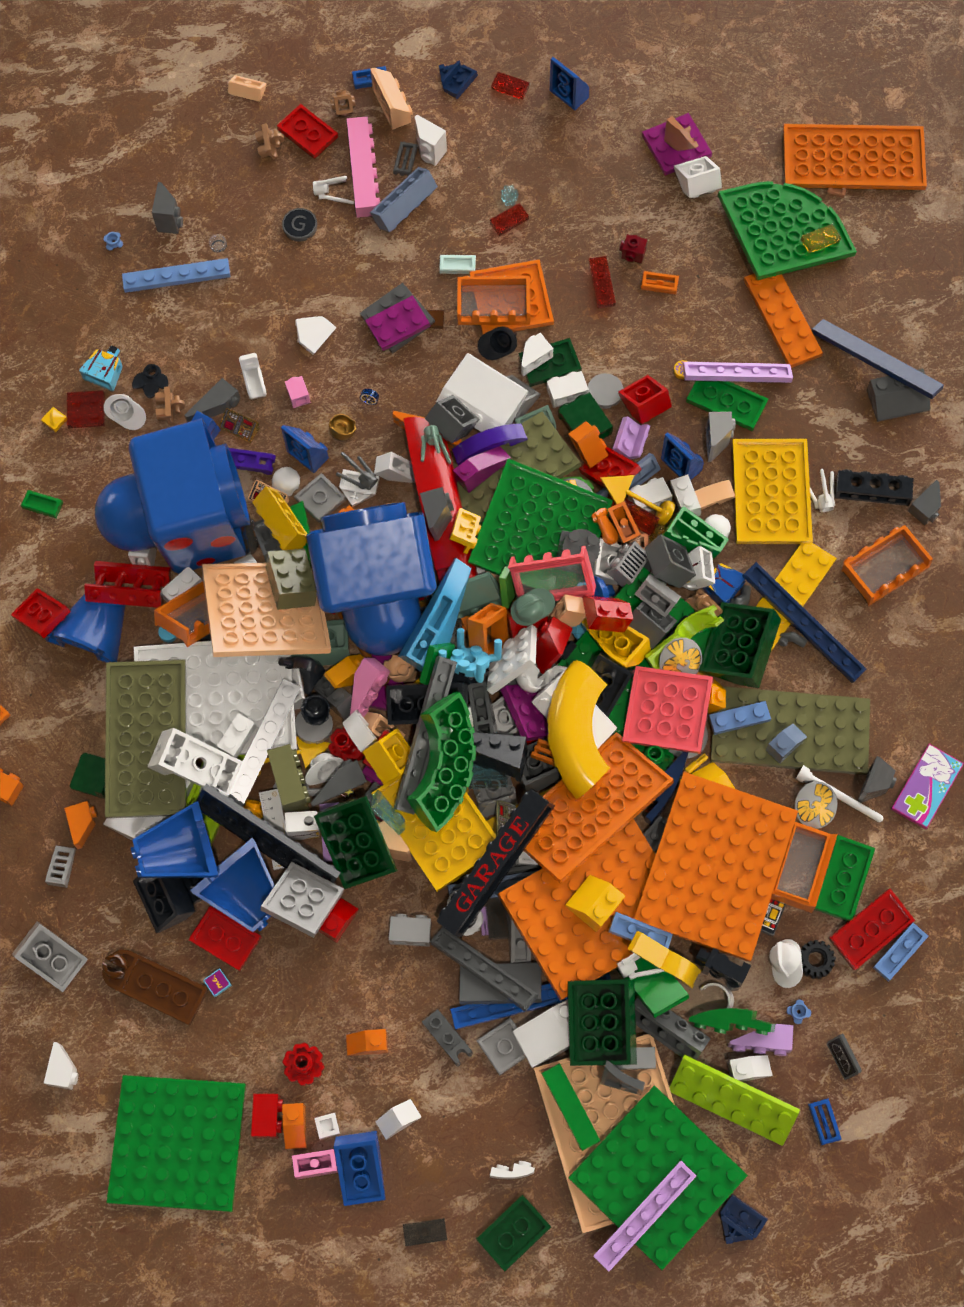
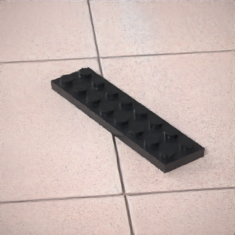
(268, 839)

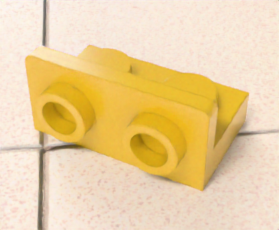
(465, 529)

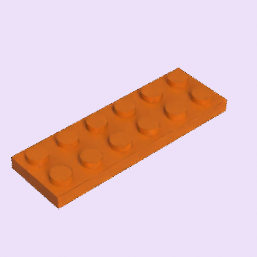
(784, 319)

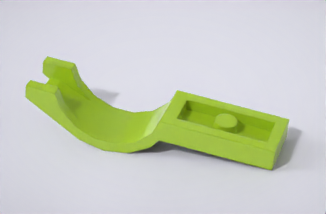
(687, 628)

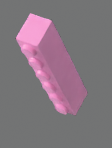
(362, 165)

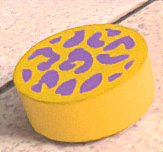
(678, 370)

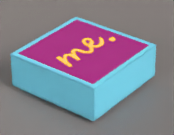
(217, 982)

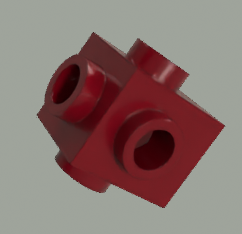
(633, 248)

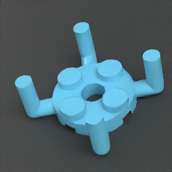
(479, 658)

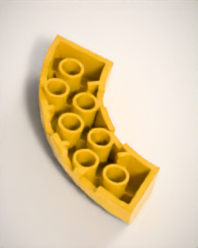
(571, 728)

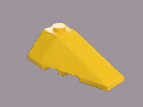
(625, 647)

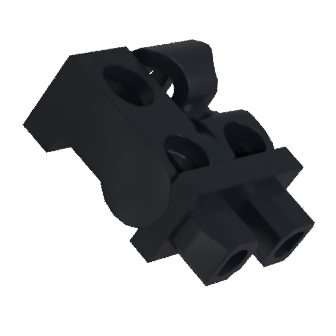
(721, 967)

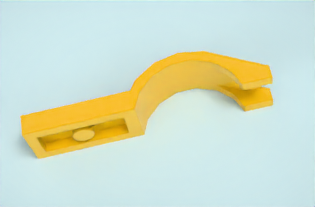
(664, 959)

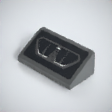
(844, 1057)

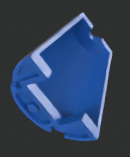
(91, 628)
(176, 848)
(240, 887)

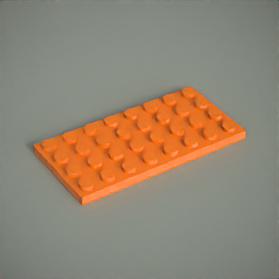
(854, 156)
(586, 824)

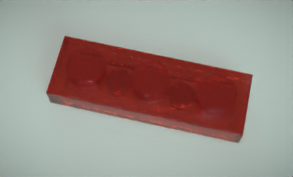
(602, 282)
(643, 519)

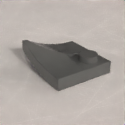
(617, 1079)

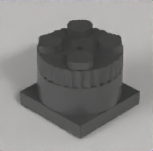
(574, 542)

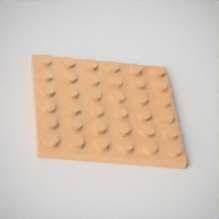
(246, 617)

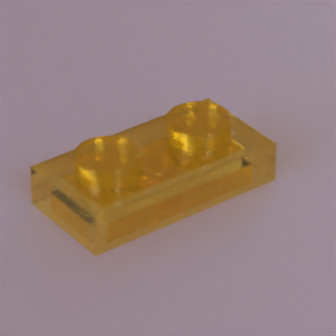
(820, 238)

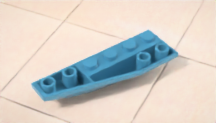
(439, 616)

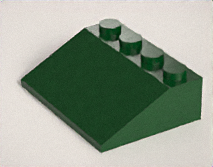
(741, 644)
(355, 842)
(602, 1022)

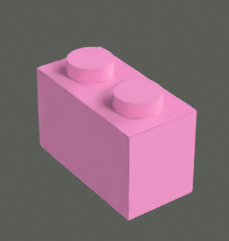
(314, 1164)

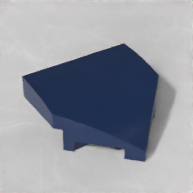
(456, 78)
(741, 1221)

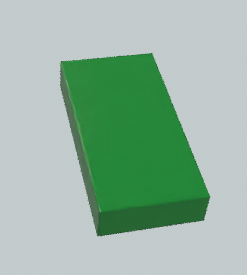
(42, 504)

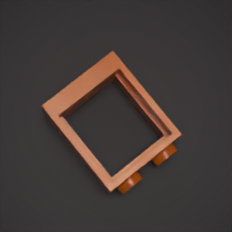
(493, 616)

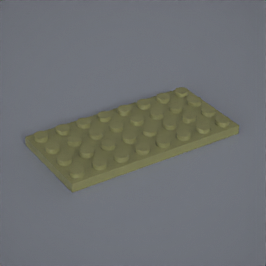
(542, 451)
(140, 705)
(833, 726)

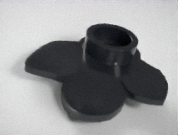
(149, 382)

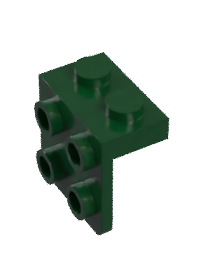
(90, 776)

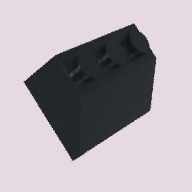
(164, 901)

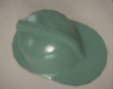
(532, 606)

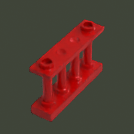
(130, 574)

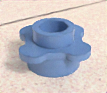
(113, 236)
(805, 1012)

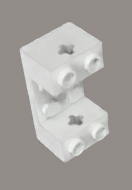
(178, 753)

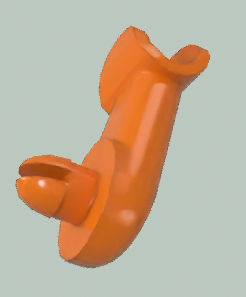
(608, 531)

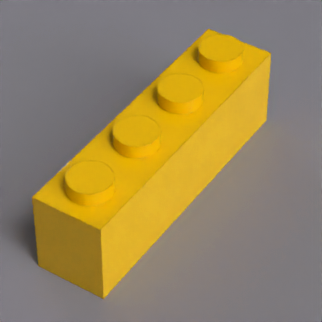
(280, 519)

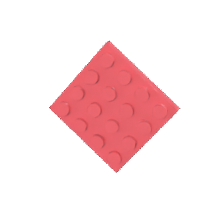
(668, 709)

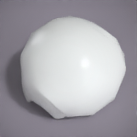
(286, 480)
(720, 523)
(529, 680)

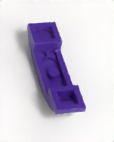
(488, 440)

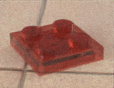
(85, 409)

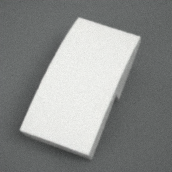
(358, 731)
(519, 1170)

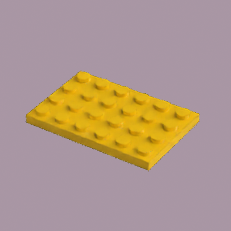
(772, 491)
(453, 848)

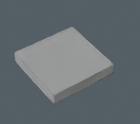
(320, 497)
(502, 1047)

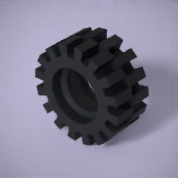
(825, 951)

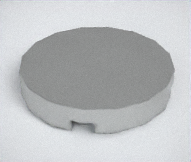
(605, 390)
(313, 734)

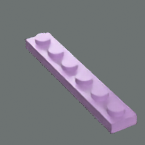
(737, 372)
(644, 1216)

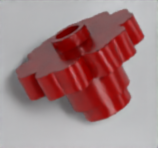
(343, 746)
(312, 1070)

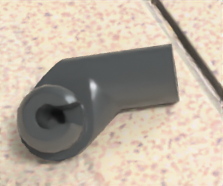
(744, 598)
(791, 637)

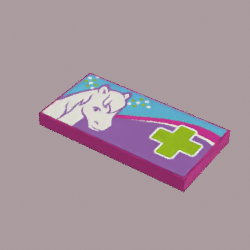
(927, 786)

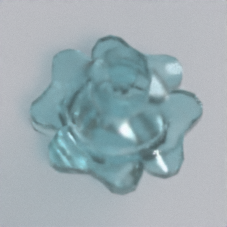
(509, 195)

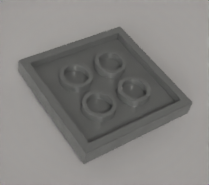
(391, 298)

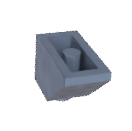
(785, 743)

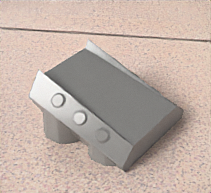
(487, 798)

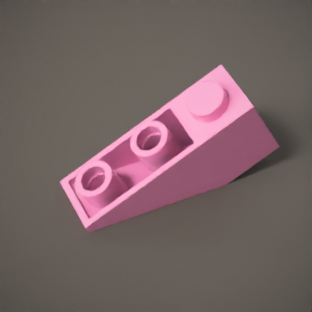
(367, 682)

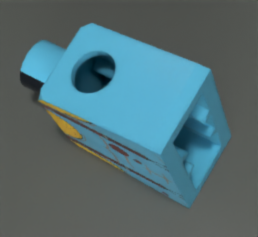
(103, 368)

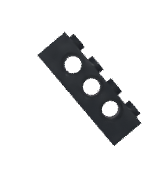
(864, 492)

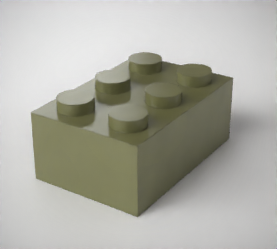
(291, 578)
(289, 779)

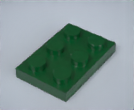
(562, 363)
(513, 1233)

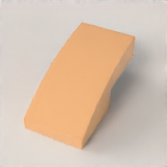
(715, 493)

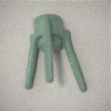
(432, 436)

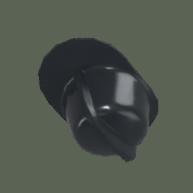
(497, 343)

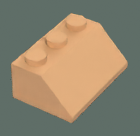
(390, 98)

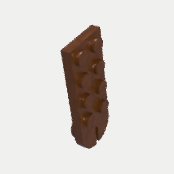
(154, 985)

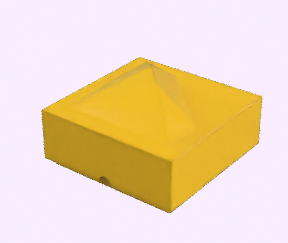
(54, 419)

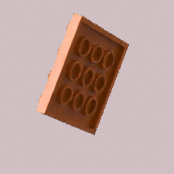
(539, 302)

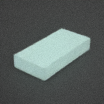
(457, 264)

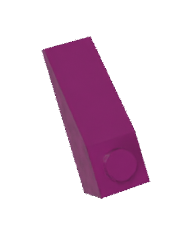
(480, 467)

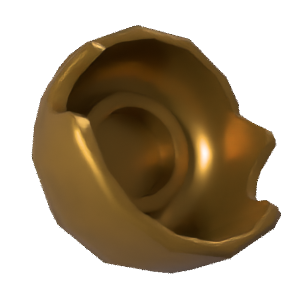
(342, 427)

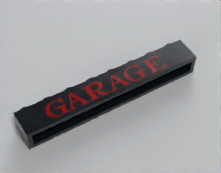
(495, 863)

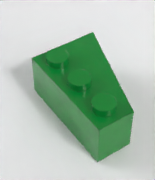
(693, 532)

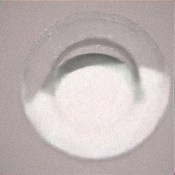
(217, 243)

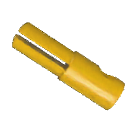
(695, 764)

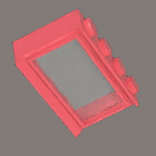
(559, 575)

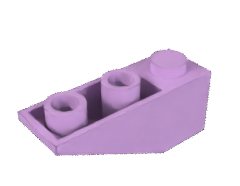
(778, 1041)

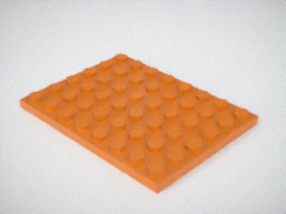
(716, 866)
(560, 939)

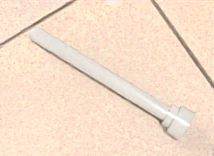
(806, 776)

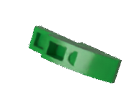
(724, 1020)

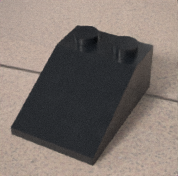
(616, 679)

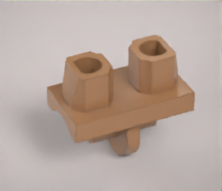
(271, 140)
(166, 398)
(702, 601)

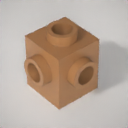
(342, 109)

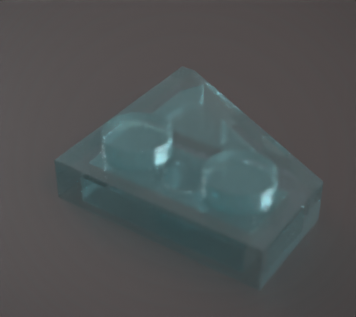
(387, 812)

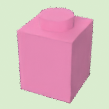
(297, 391)

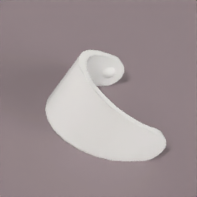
(726, 989)

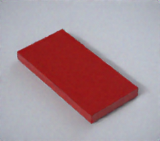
(871, 929)

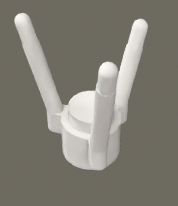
(322, 187)
(825, 502)
(627, 968)

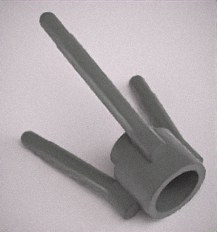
(367, 478)

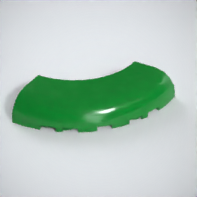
(448, 764)

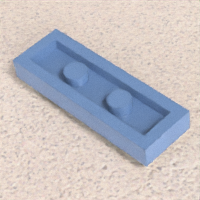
(739, 717)
(627, 927)
(900, 952)

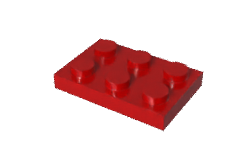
(307, 131)
(610, 466)
(40, 613)
(224, 938)

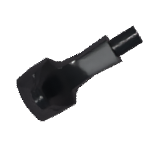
(309, 668)

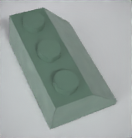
(479, 593)
(339, 644)

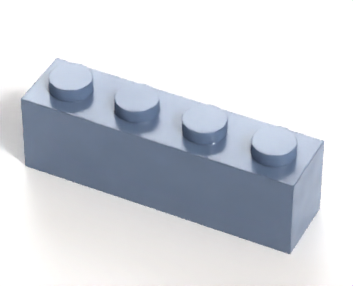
(404, 199)

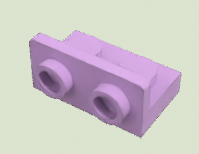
(631, 438)

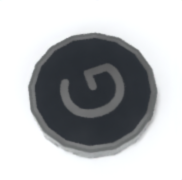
(299, 224)

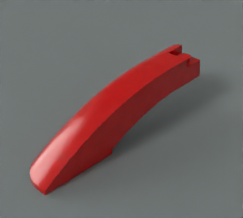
(430, 475)

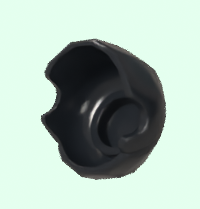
(315, 709)

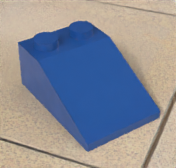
(567, 85)
(304, 448)
(680, 457)
(359, 1168)

